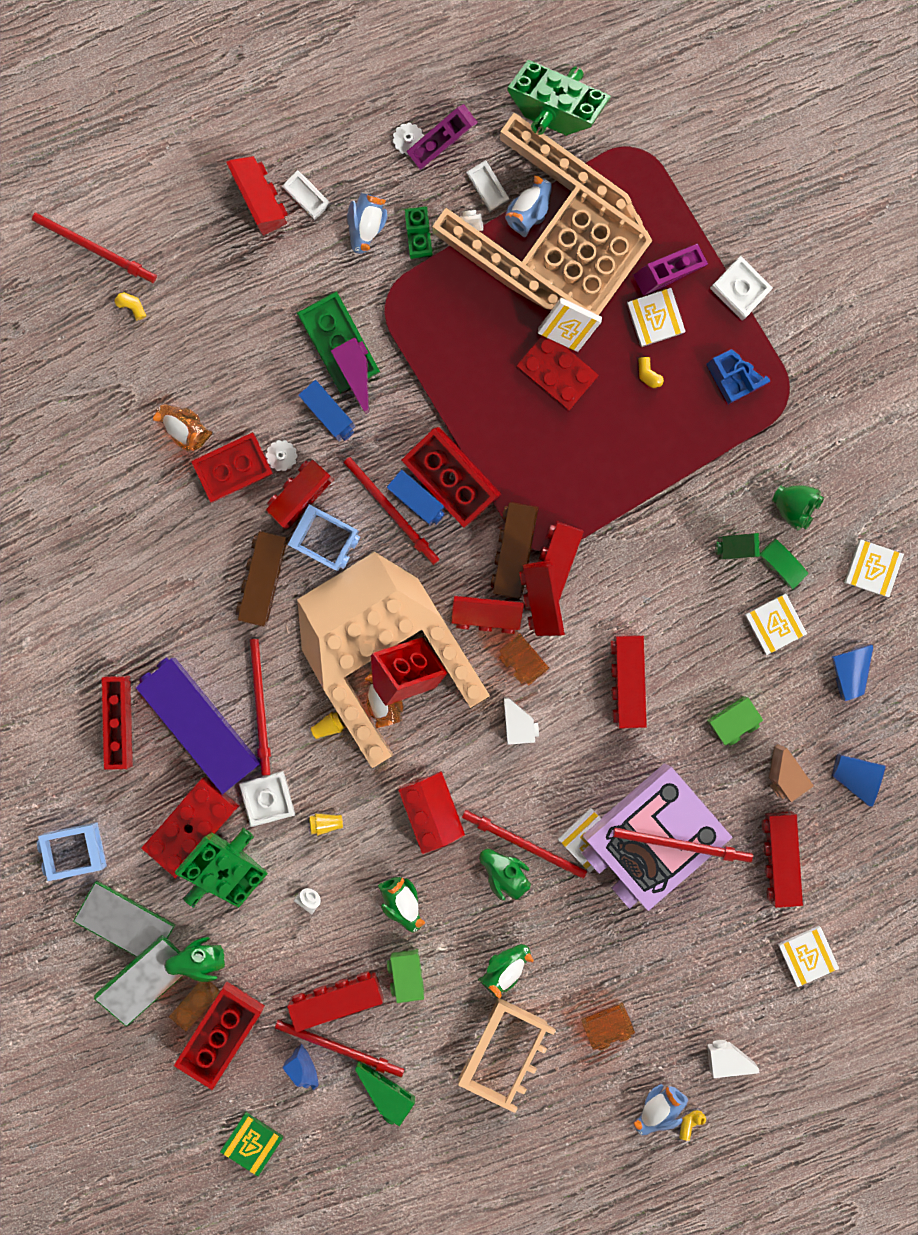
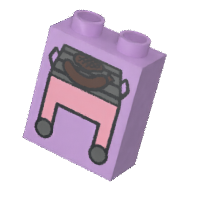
(658, 807)

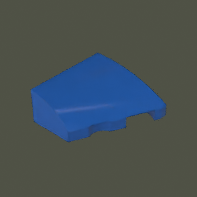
(735, 376)
(852, 671)
(859, 777)
(301, 1069)

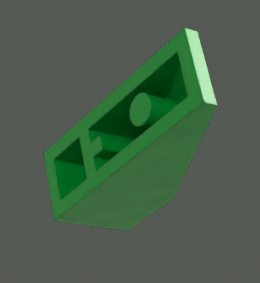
(738, 546)
(389, 1098)

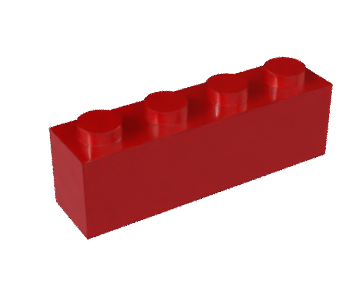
(561, 551)
(630, 681)
(117, 722)
(783, 859)
(336, 1001)

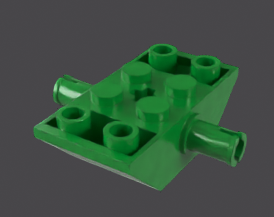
(556, 99)
(221, 869)

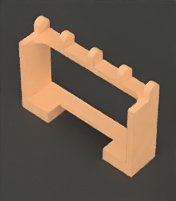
(471, 1064)

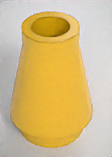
(328, 725)
(325, 823)

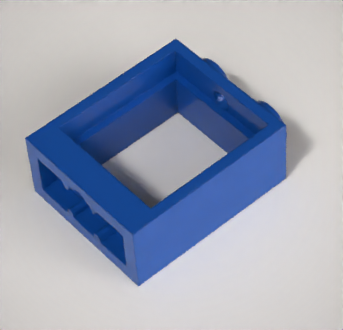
(328, 411)
(416, 498)

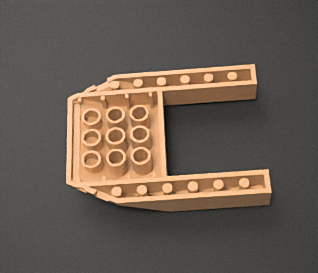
(583, 248)
(365, 612)

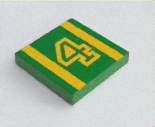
(251, 1144)

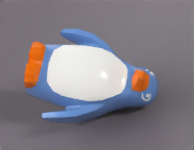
(529, 206)
(365, 221)
(661, 1110)

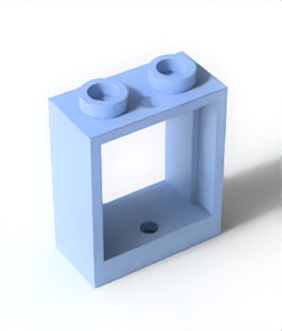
(303, 527)
(94, 847)

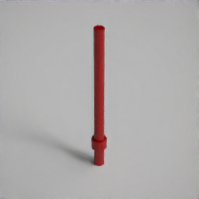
(132, 267)
(421, 544)
(263, 751)
(484, 823)
(727, 853)
(380, 1064)

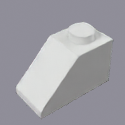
(519, 724)
(728, 1060)

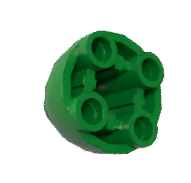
(797, 504)

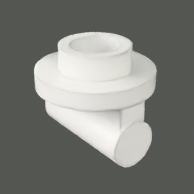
(473, 219)
(308, 900)

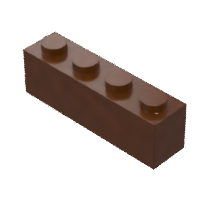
(515, 548)
(262, 578)

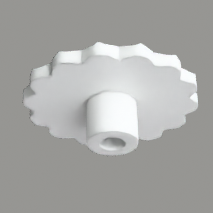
(406, 137)
(281, 455)

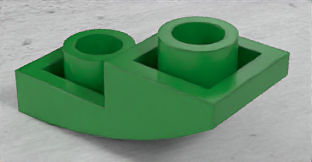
(418, 232)
(783, 563)

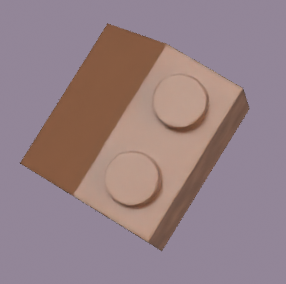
(787, 775)

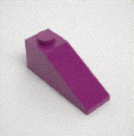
(442, 136)
(669, 269)
(354, 366)

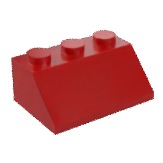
(258, 193)
(299, 493)
(542, 599)
(487, 614)
(405, 671)
(431, 812)

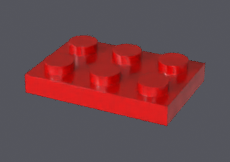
(557, 371)
(232, 467)

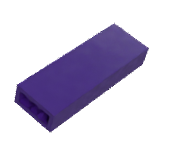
(197, 724)

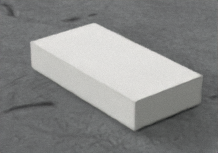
(488, 186)
(306, 195)

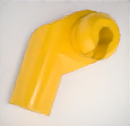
(132, 302)
(647, 375)
(690, 1120)

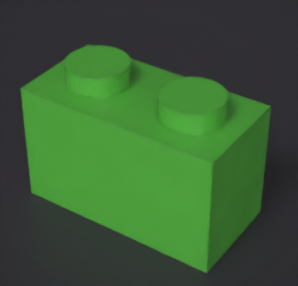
(735, 721)
(407, 976)

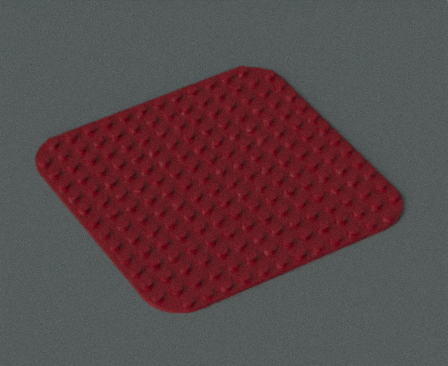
(621, 436)

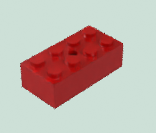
(434, 461)
(204, 810)
(207, 1052)

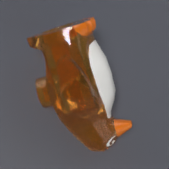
(183, 426)
(383, 714)

